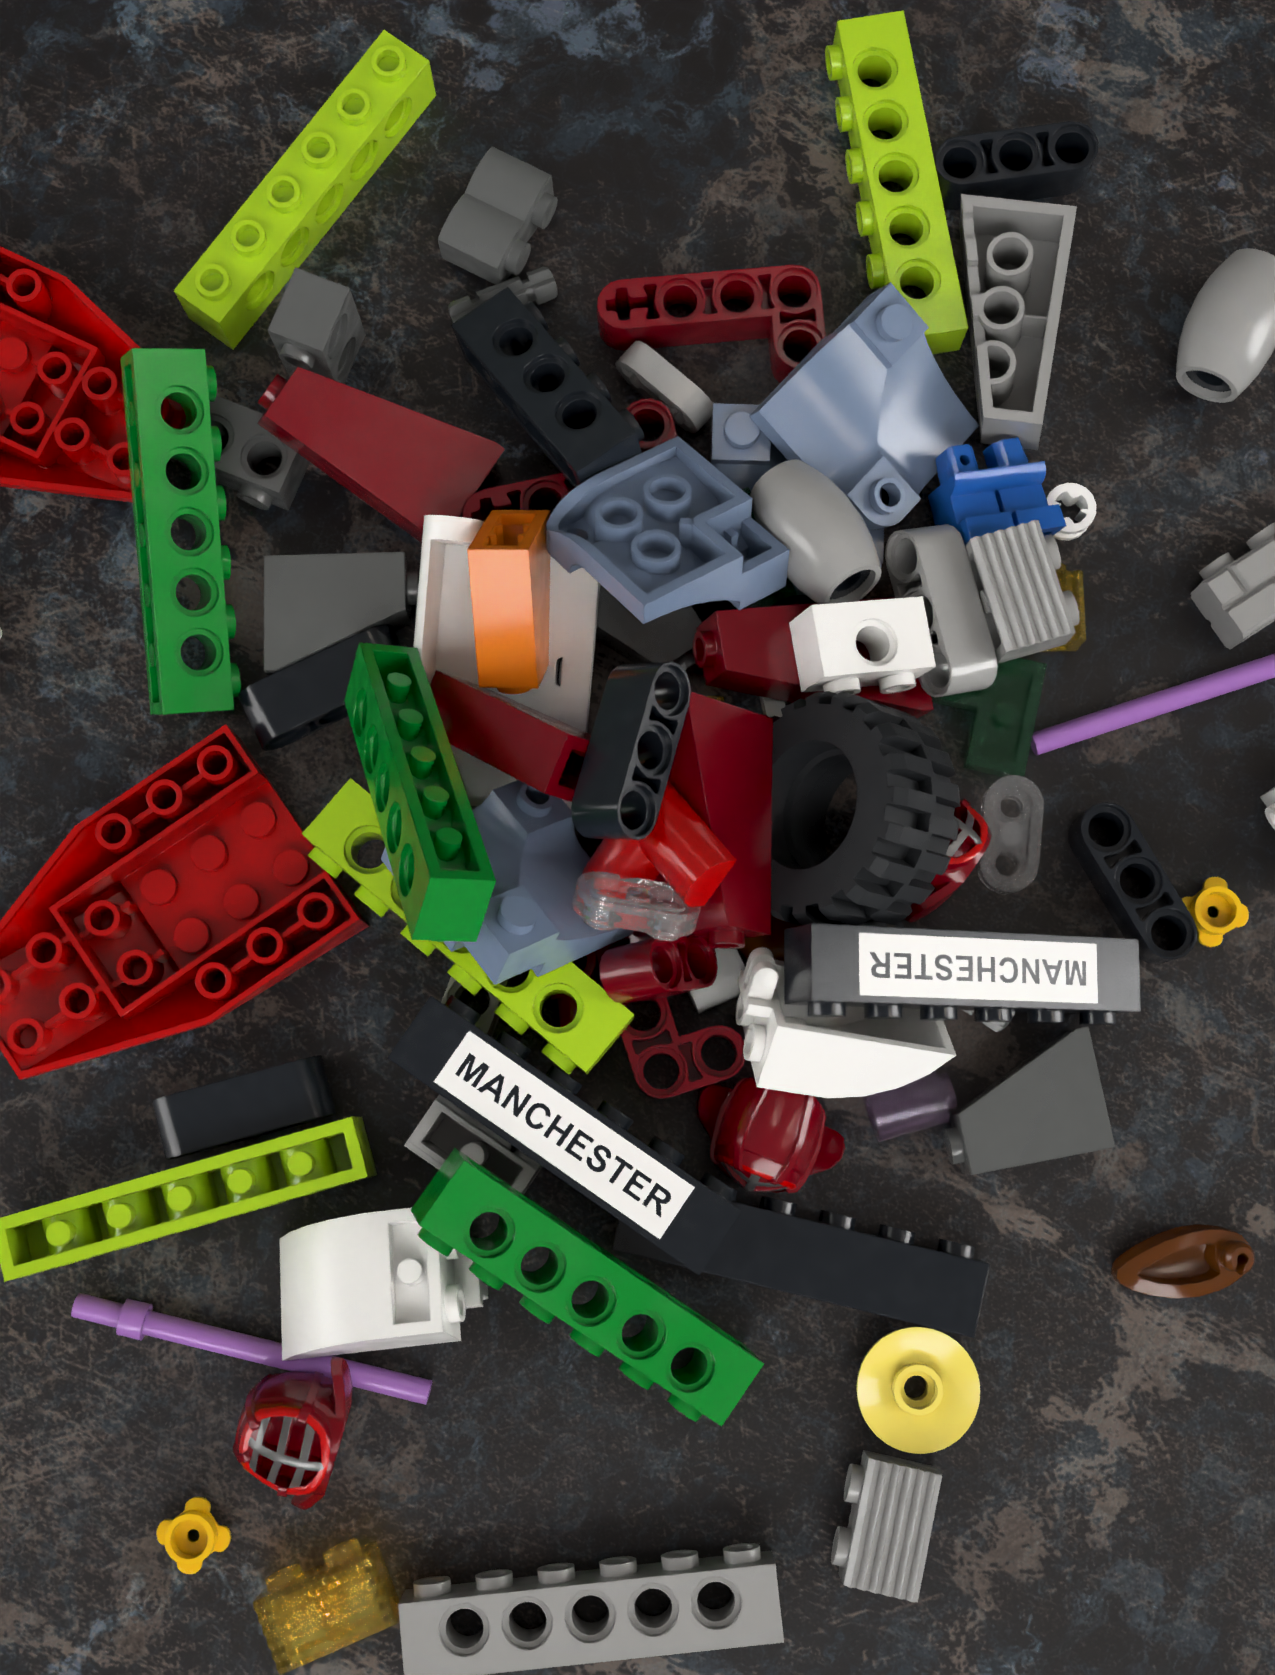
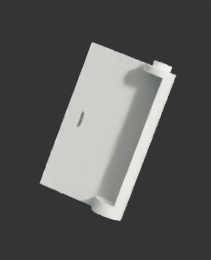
(448, 641)

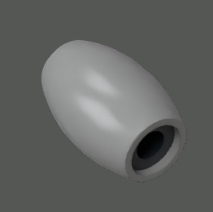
(1229, 328)
(826, 536)

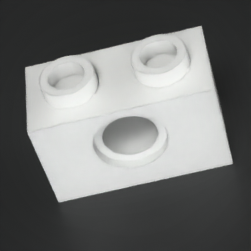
(889, 628)

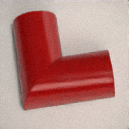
(677, 848)

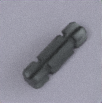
(537, 287)

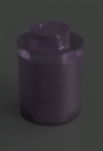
(911, 1107)

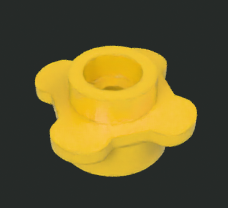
(1230, 911)
(189, 1553)

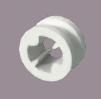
(1074, 494)

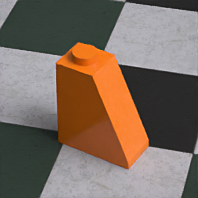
(511, 599)

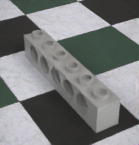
(503, 1646)

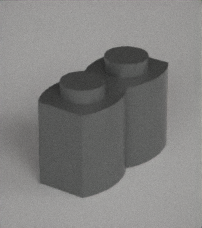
(498, 217)

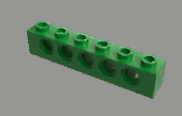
(147, 380)
(418, 795)
(720, 1363)

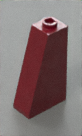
(378, 449)
(755, 656)
(511, 735)
(727, 780)

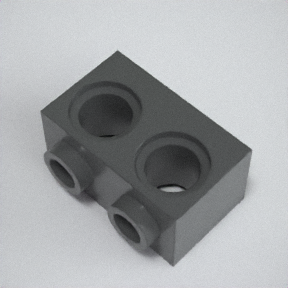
(317, 327)
(243, 453)

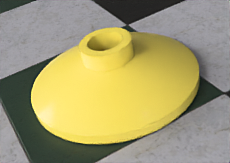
(943, 1409)

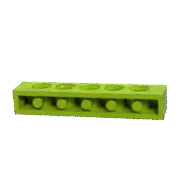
(882, 51)
(307, 190)
(599, 1021)
(184, 1197)

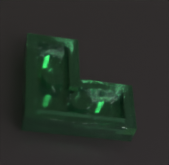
(1002, 718)

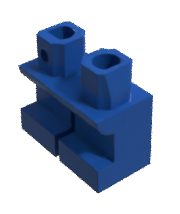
(991, 497)

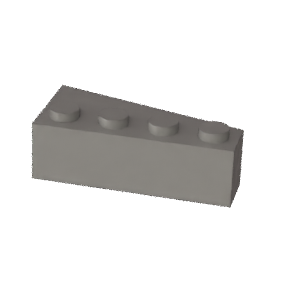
(1014, 295)

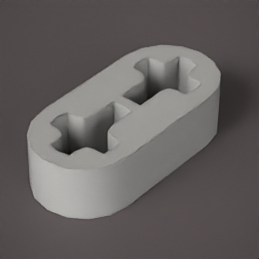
(661, 381)

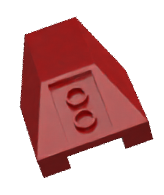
(62, 388)
(164, 913)

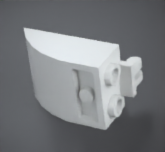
(830, 1053)
(370, 1287)

